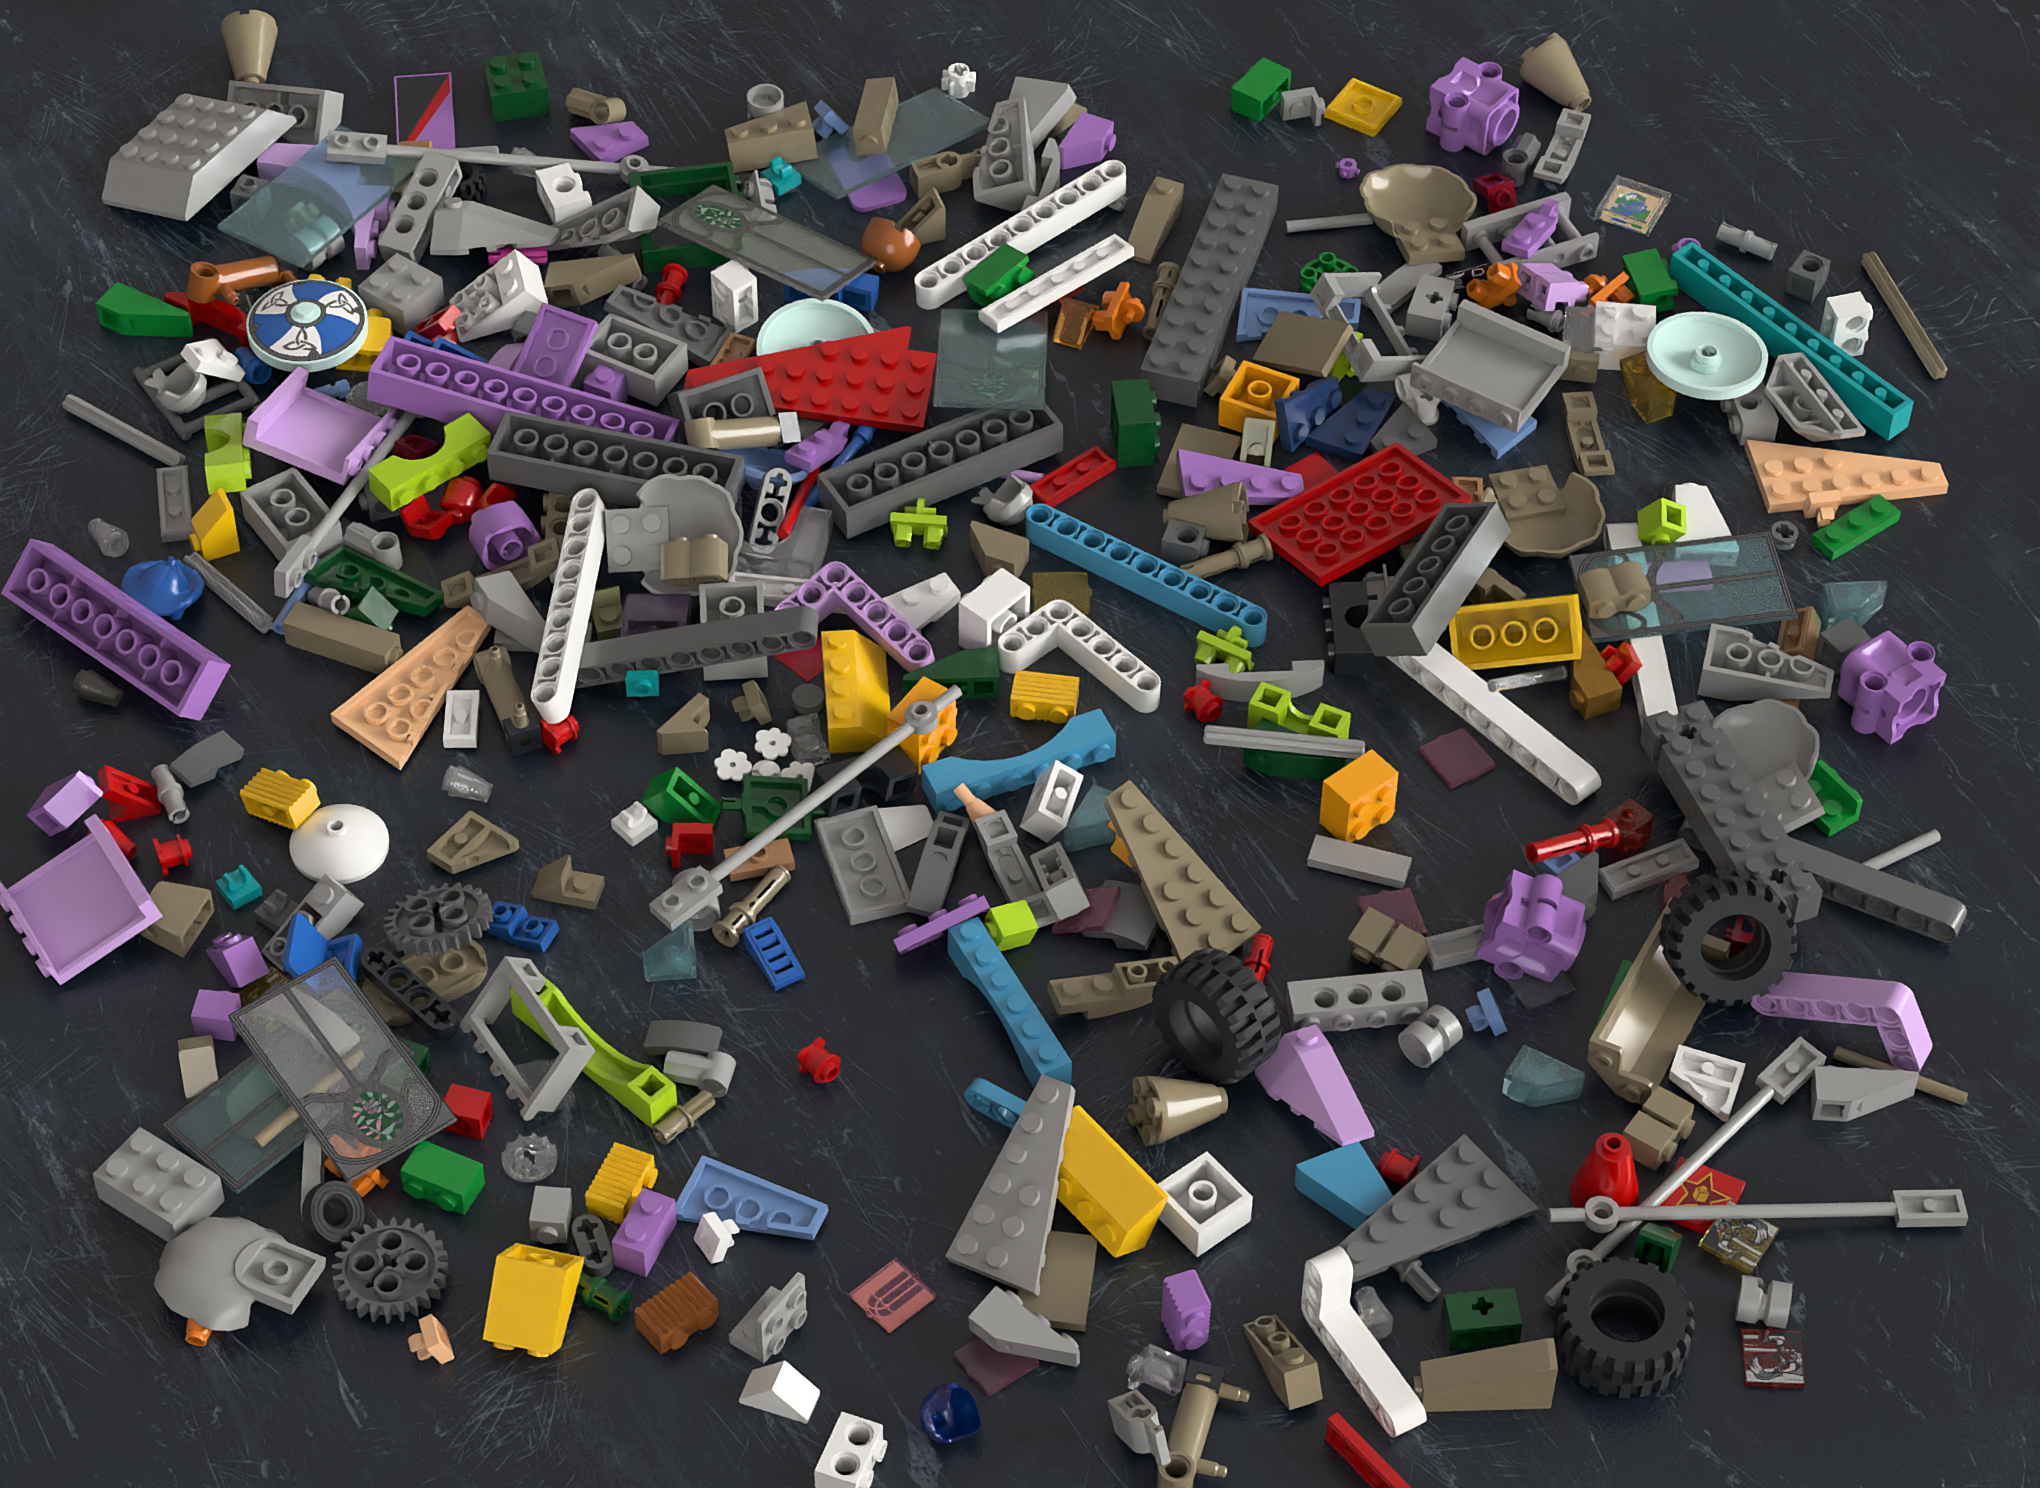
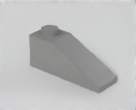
(508, 609)

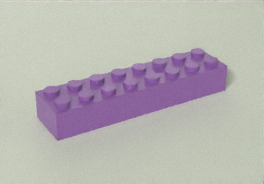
(116, 629)

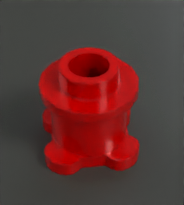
(1203, 702)
(556, 734)
(172, 853)
(819, 1062)
(1398, 1167)

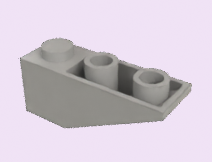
(326, 907)
(1853, 1092)
(1015, 1330)

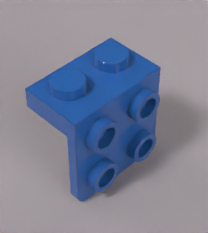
(308, 948)

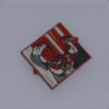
(1772, 1358)

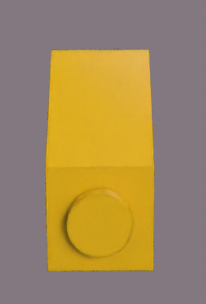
(214, 528)

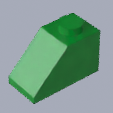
(679, 799)

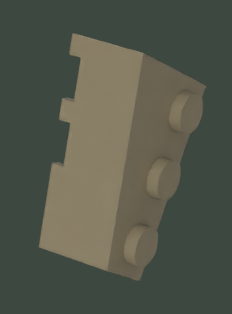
(780, 133)

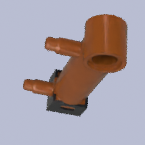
(225, 279)

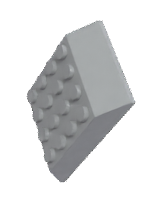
(189, 155)

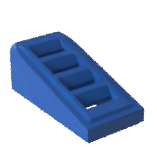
(763, 935)

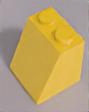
(531, 1299)

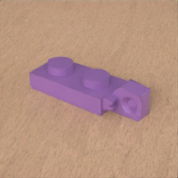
(1532, 231)
(819, 447)

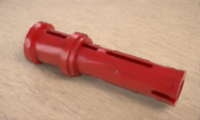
(669, 290)
(1583, 839)

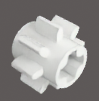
(958, 80)

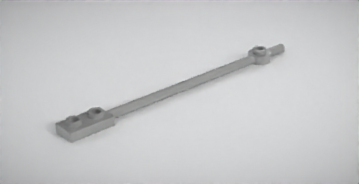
(374, 148)
(302, 554)
(702, 887)
(1777, 1081)
(1908, 1207)

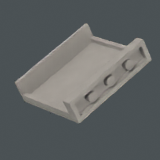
(1492, 366)

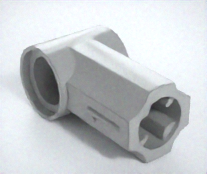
(379, 546)
(708, 1073)

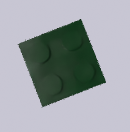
(516, 86)
(1134, 422)

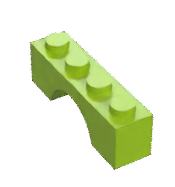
(227, 458)
(402, 480)

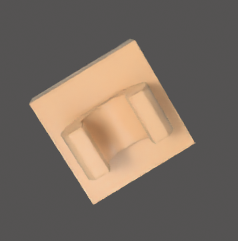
(1822, 506)
(431, 1341)

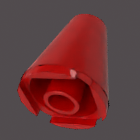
(1606, 1172)

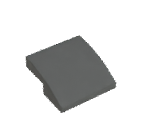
(1132, 922)

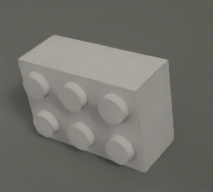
(646, 356)
(284, 510)
(728, 601)
(157, 1185)

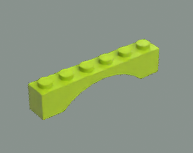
(631, 1083)

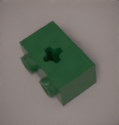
(1481, 1318)

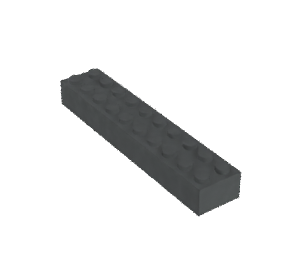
(1209, 289)

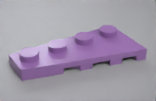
(1263, 484)

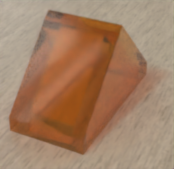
(1074, 322)

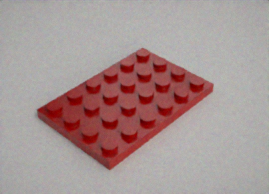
(1357, 513)

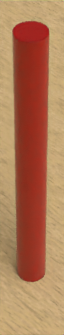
(796, 504)

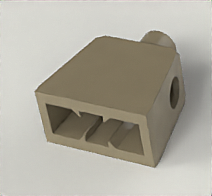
(184, 916)

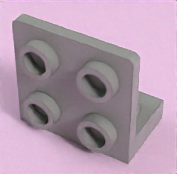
(771, 1320)

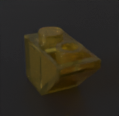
(1646, 393)

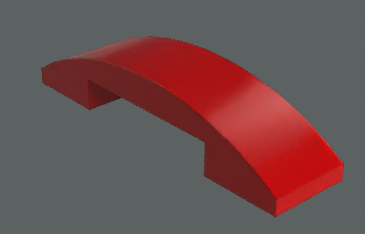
(216, 314)

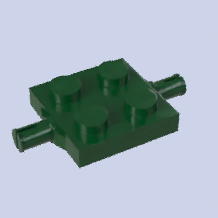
(768, 799)

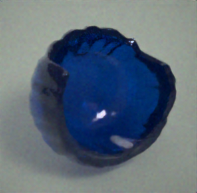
(949, 1414)

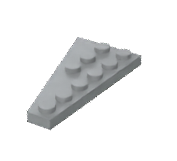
(1016, 1205)

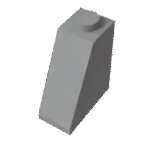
(1045, 104)

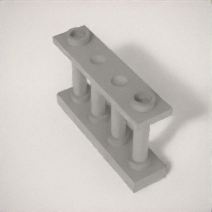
(1497, 226)

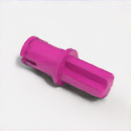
(537, 255)

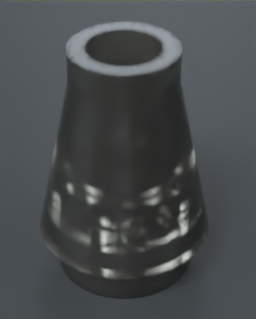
(95, 688)

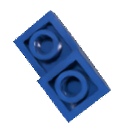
(518, 928)

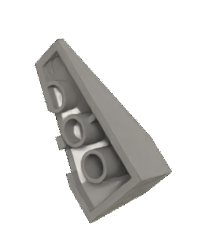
(313, 108)
(1007, 159)
(609, 221)
(469, 225)
(1747, 669)

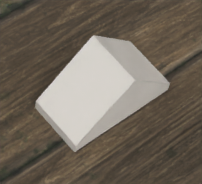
(780, 1391)

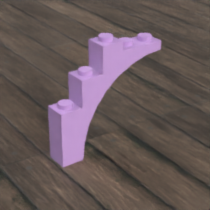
(282, 155)

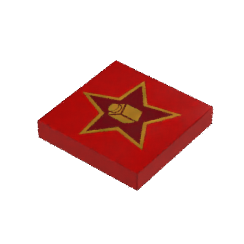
(1704, 1188)

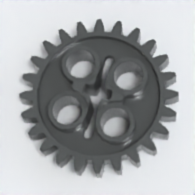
(415, 928)
(390, 1270)

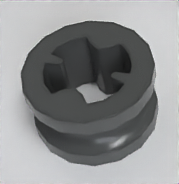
(1790, 531)

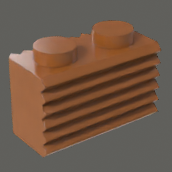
(676, 1313)

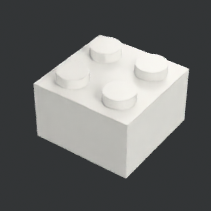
(1630, 334)
(992, 610)
(1204, 1204)

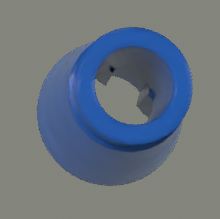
(256, 369)

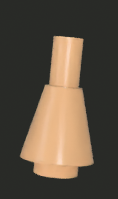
(975, 807)

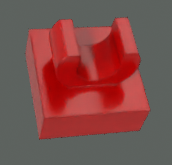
(1622, 661)

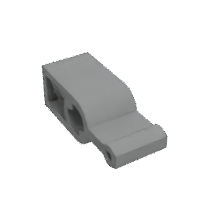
(1139, 1425)

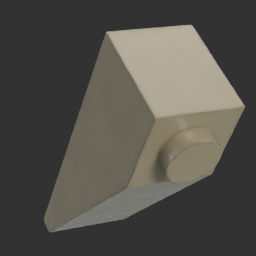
(1156, 218)

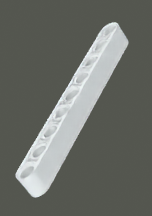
(1023, 231)
(569, 607)
(1652, 681)
(1502, 723)

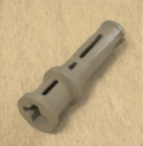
(1159, 296)
(1238, 556)
(774, 881)

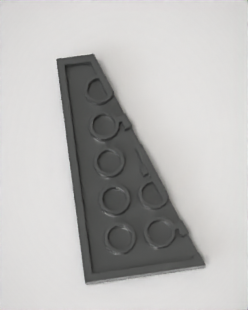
(1437, 1209)

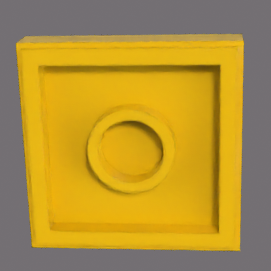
(1363, 107)

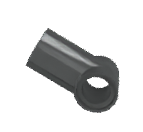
(1520, 157)

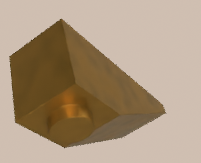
(1592, 684)

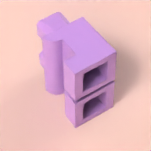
(1548, 284)

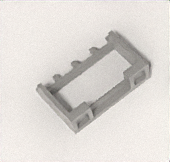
(1363, 354)
(569, 1041)

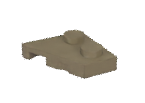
(470, 844)

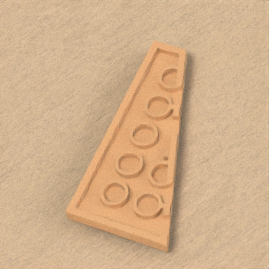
(1792, 471)
(405, 698)

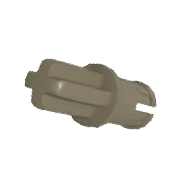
(683, 1117)

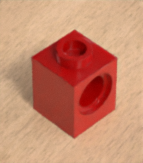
(472, 1111)

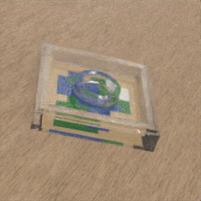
(1632, 205)

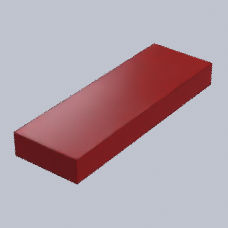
(1072, 477)
(1361, 1455)

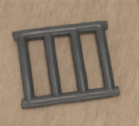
(183, 429)

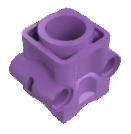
(1473, 107)
(1890, 685)
(1532, 928)

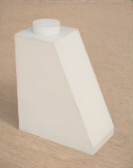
(1702, 513)

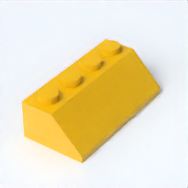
(1517, 632)
(854, 691)
(1107, 1187)

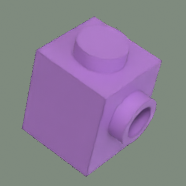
(607, 384)
(212, 1012)

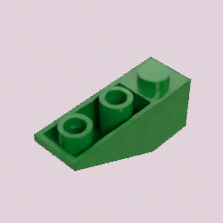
(138, 314)

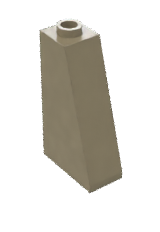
(1490, 1379)

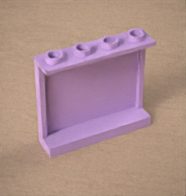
(315, 430)
(79, 905)

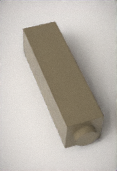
(875, 116)
(341, 638)

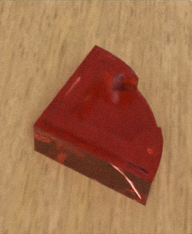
(1673, 887)

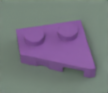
(609, 141)

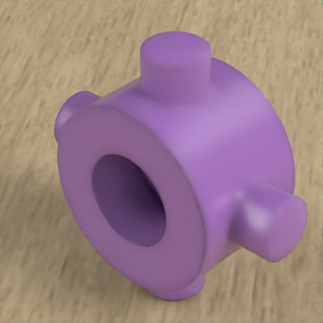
(1347, 168)

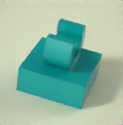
(781, 176)
(238, 887)

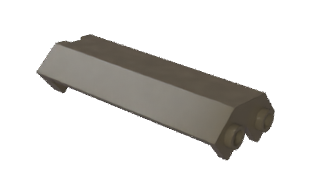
(1647, 1020)

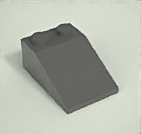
(724, 398)

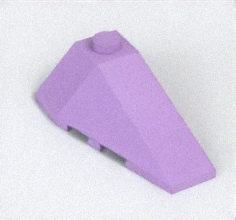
(1314, 1084)

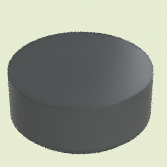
(807, 699)

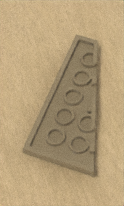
(1178, 885)

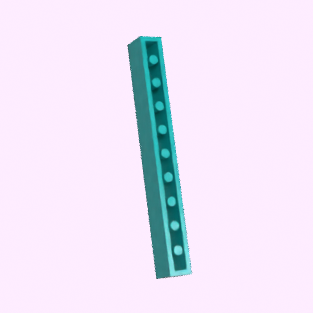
(1729, 294)

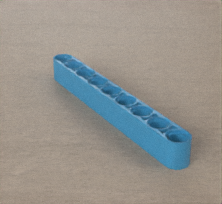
(1144, 574)

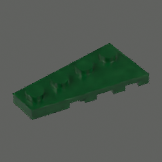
(353, 572)

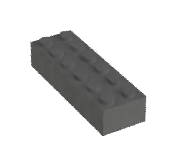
(1435, 579)

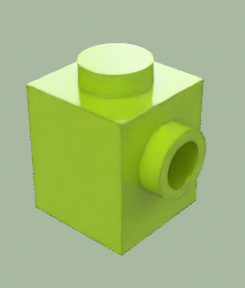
(1661, 522)
(1011, 925)

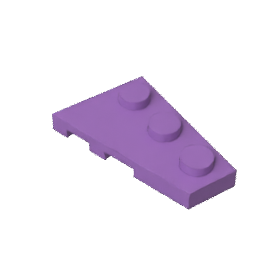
(914, 937)

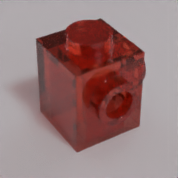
(1633, 826)

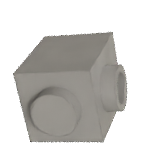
(550, 1214)

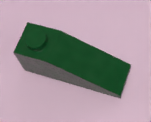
(970, 669)
(1290, 764)

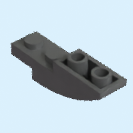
(938, 863)

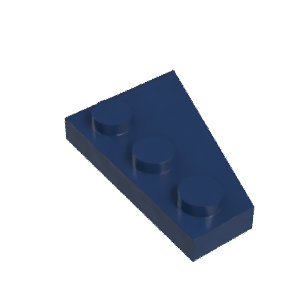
(1306, 410)
(1354, 425)

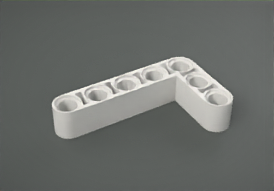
(1066, 627)
(1352, 1345)

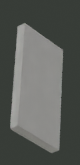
(863, 865)

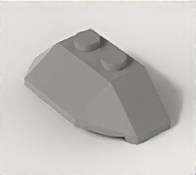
(1809, 401)

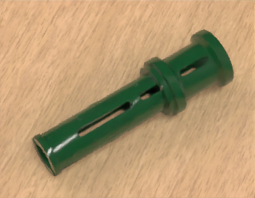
(601, 1295)

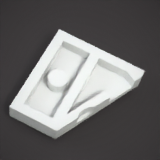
(212, 359)
(1708, 1079)

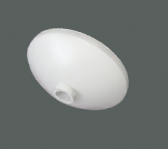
(340, 842)

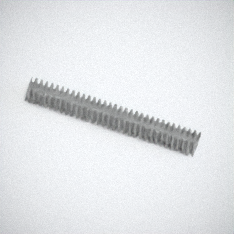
(230, 593)

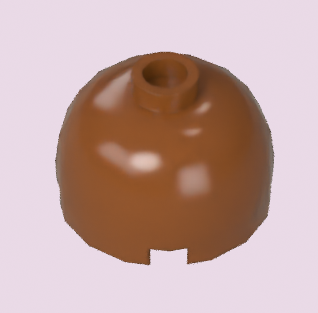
(889, 246)

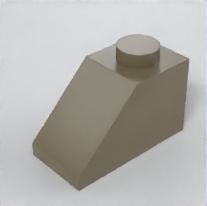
(998, 549)

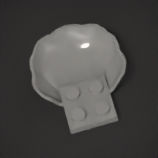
(670, 509)
(1779, 756)
(227, 1265)

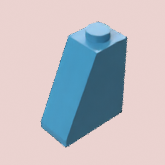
(1343, 1183)

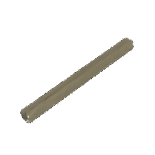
(1904, 315)

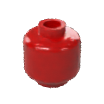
(461, 498)

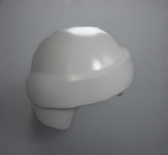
(181, 390)
(1008, 504)

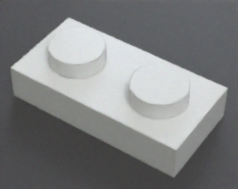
(461, 719)

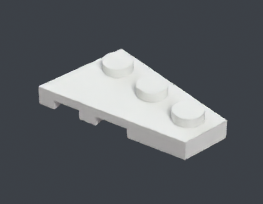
(924, 601)

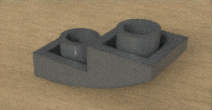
(203, 759)
(682, 1036)

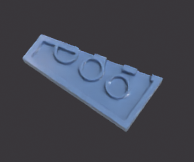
(1262, 306)
(1496, 437)
(748, 1201)

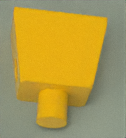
(378, 334)

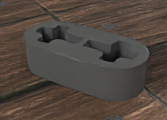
(598, 1244)

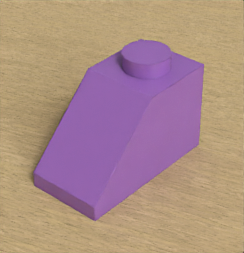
(1086, 141)

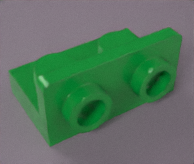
(1839, 800)

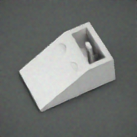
(499, 297)

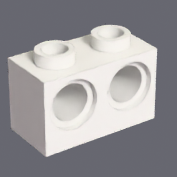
(734, 296)
(1847, 322)
(844, 1456)

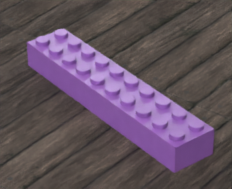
(451, 385)

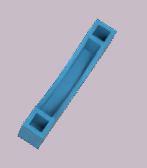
(1080, 743)
(986, 967)

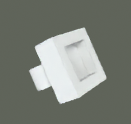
(634, 824)
(715, 1236)

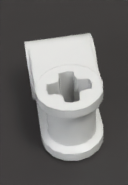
(1420, 402)

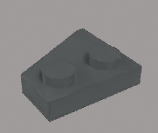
(1405, 429)

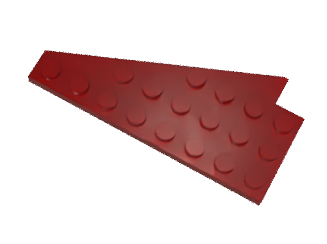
(846, 380)

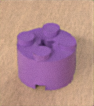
(502, 534)

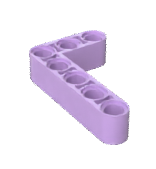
(863, 613)
(1854, 1001)

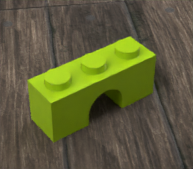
(1276, 706)

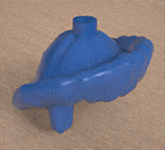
(163, 586)

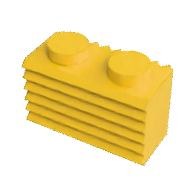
(1044, 696)
(280, 798)
(620, 1182)

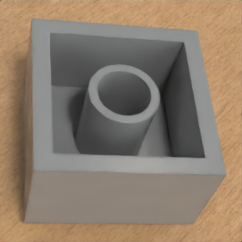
(403, 292)

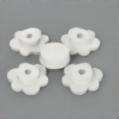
(770, 744)

